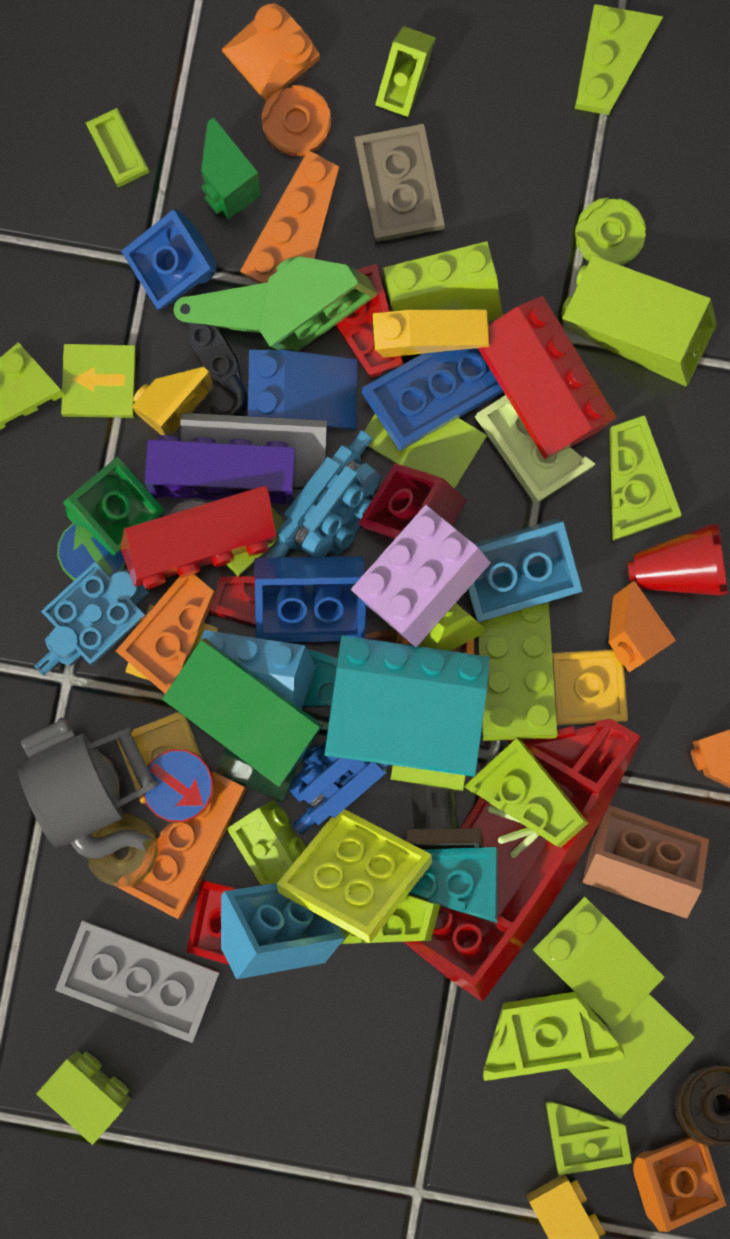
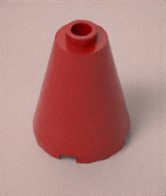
(683, 564)

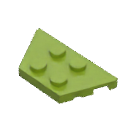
(548, 1036)

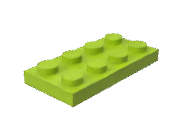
(519, 675)

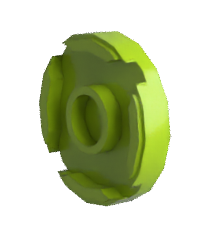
(610, 231)

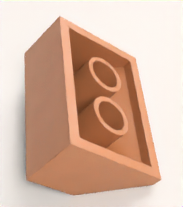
(647, 861)

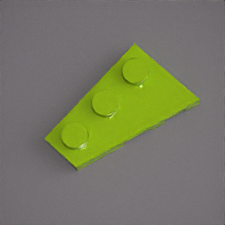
(611, 54)
(527, 792)
(410, 922)

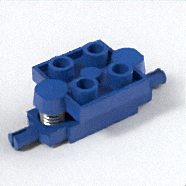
(330, 784)

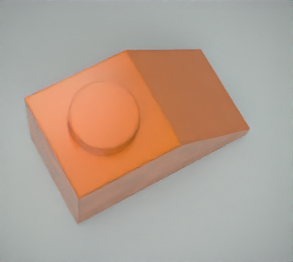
(636, 628)
(713, 756)

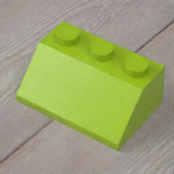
(446, 281)

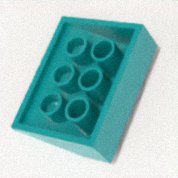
(407, 706)

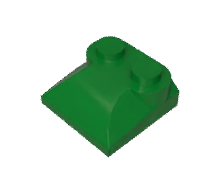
(110, 504)

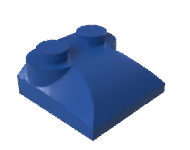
(170, 259)

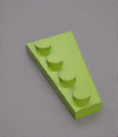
(23, 385)

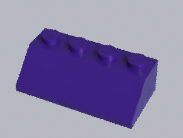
(219, 470)

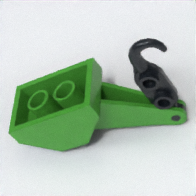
(288, 310)

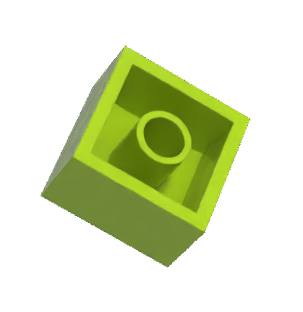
(85, 1095)

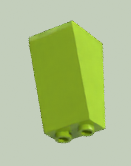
(640, 318)

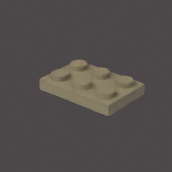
(399, 183)

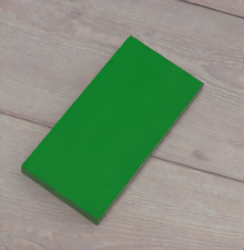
(242, 712)

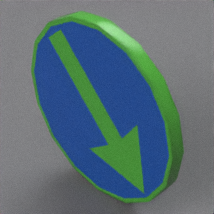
(80, 549)

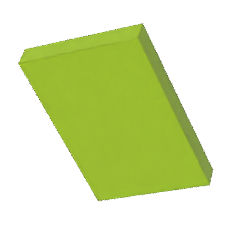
(441, 453)
(650, 1045)

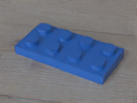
(430, 393)

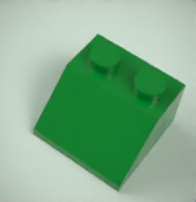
(227, 174)

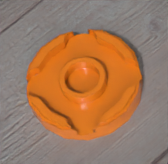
(296, 120)

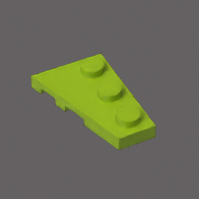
(638, 481)

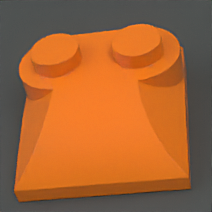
(271, 51)
(677, 1183)

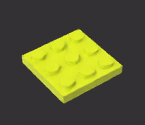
(354, 874)

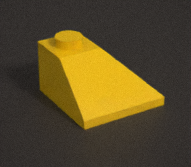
(171, 396)

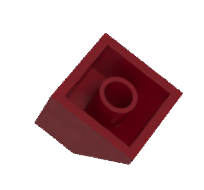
(404, 495)

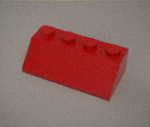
(545, 378)
(198, 538)

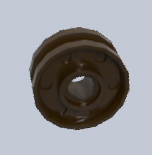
(695, 1106)

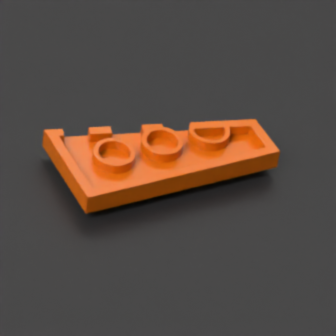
(296, 221)
(187, 851)

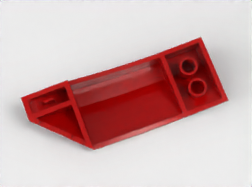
(588, 770)

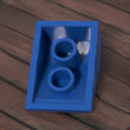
(303, 387)

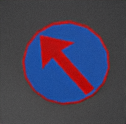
(183, 786)

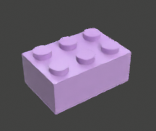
(421, 575)

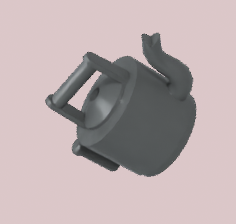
(78, 788)

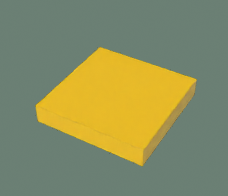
(589, 687)
(159, 737)

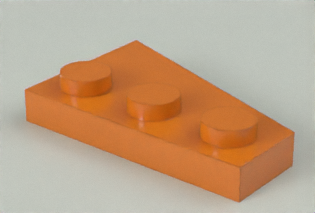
(169, 632)

